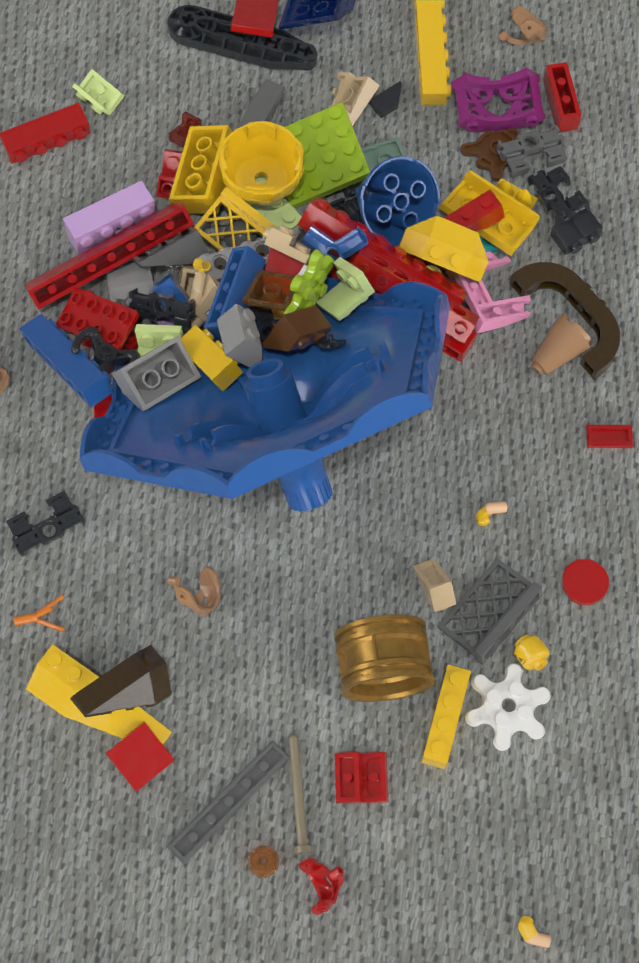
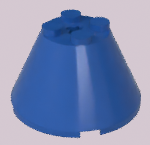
(397, 196)

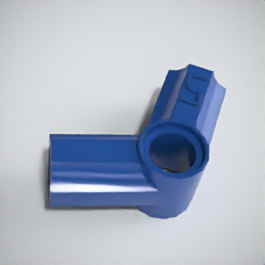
(345, 245)

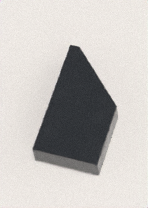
(387, 100)

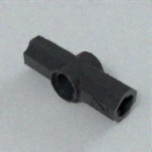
(264, 320)

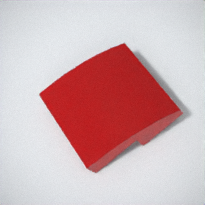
(361, 777)

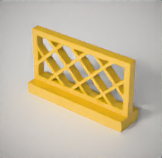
(241, 210)

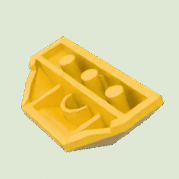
(447, 246)

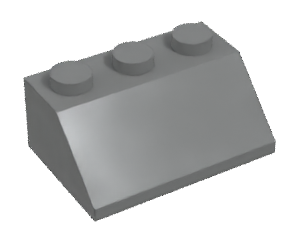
(157, 374)

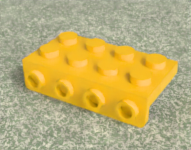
(505, 234)

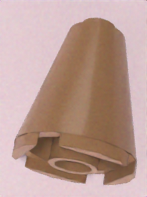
(560, 345)

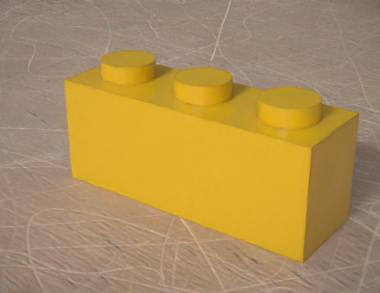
(211, 357)

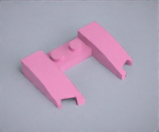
(496, 313)

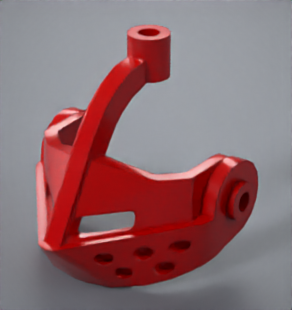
(326, 893)

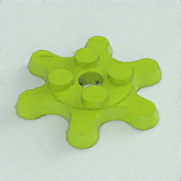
(310, 285)

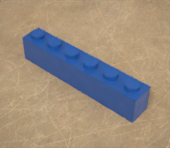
(75, 369)

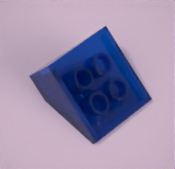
(310, 12)

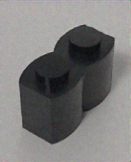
(577, 232)

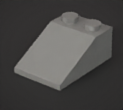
(127, 278)

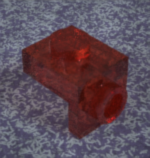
(180, 133)

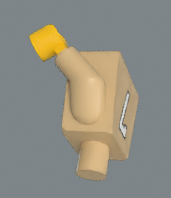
(202, 291)

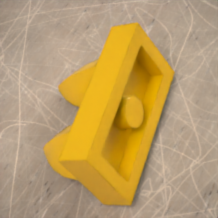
(520, 195)

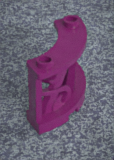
(481, 118)

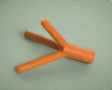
(34, 617)

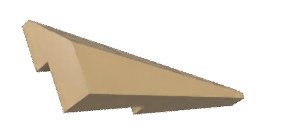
(354, 93)

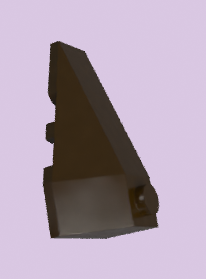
(131, 684)

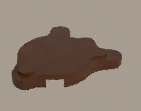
(486, 151)

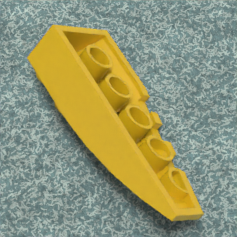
(61, 676)

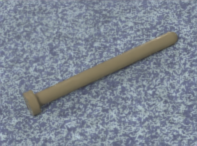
(303, 847)

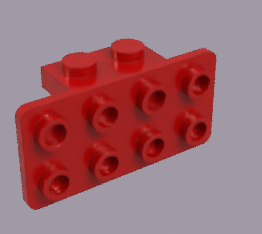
(88, 309)

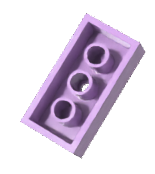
(108, 217)

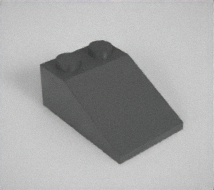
(177, 250)

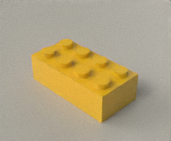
(199, 173)

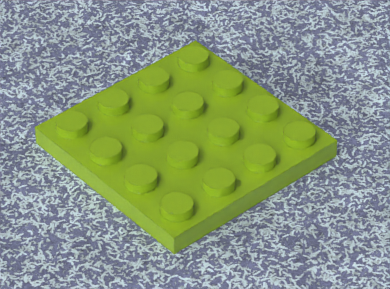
(330, 155)

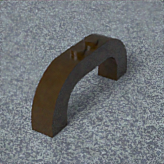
(584, 300)

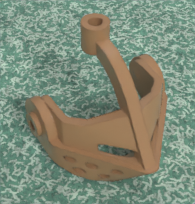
(530, 25)
(209, 589)

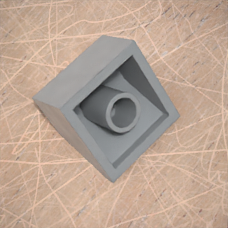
(240, 335)

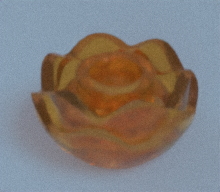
(269, 867)

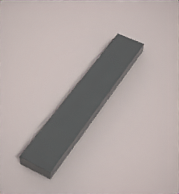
(228, 802)

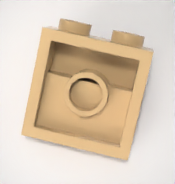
(283, 240)

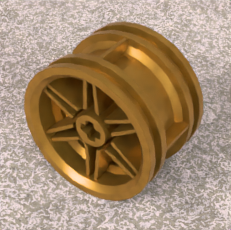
(383, 658)

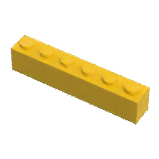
(431, 52)

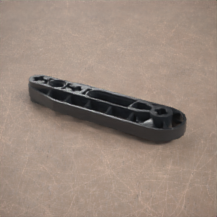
(213, 34)

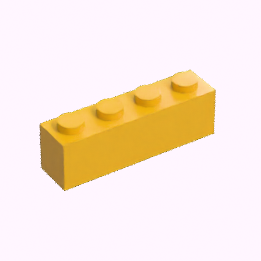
(446, 717)

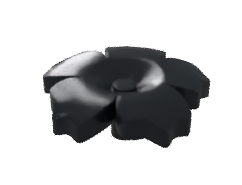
(331, 343)

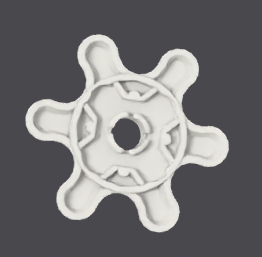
(504, 722)

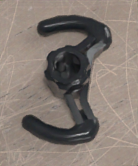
(104, 354)

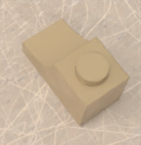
(435, 584)

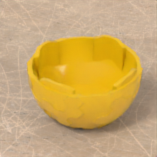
(261, 151)

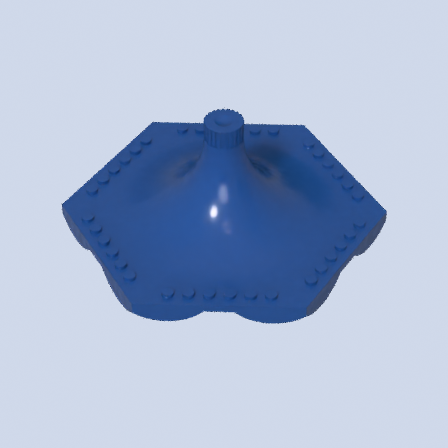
(284, 408)

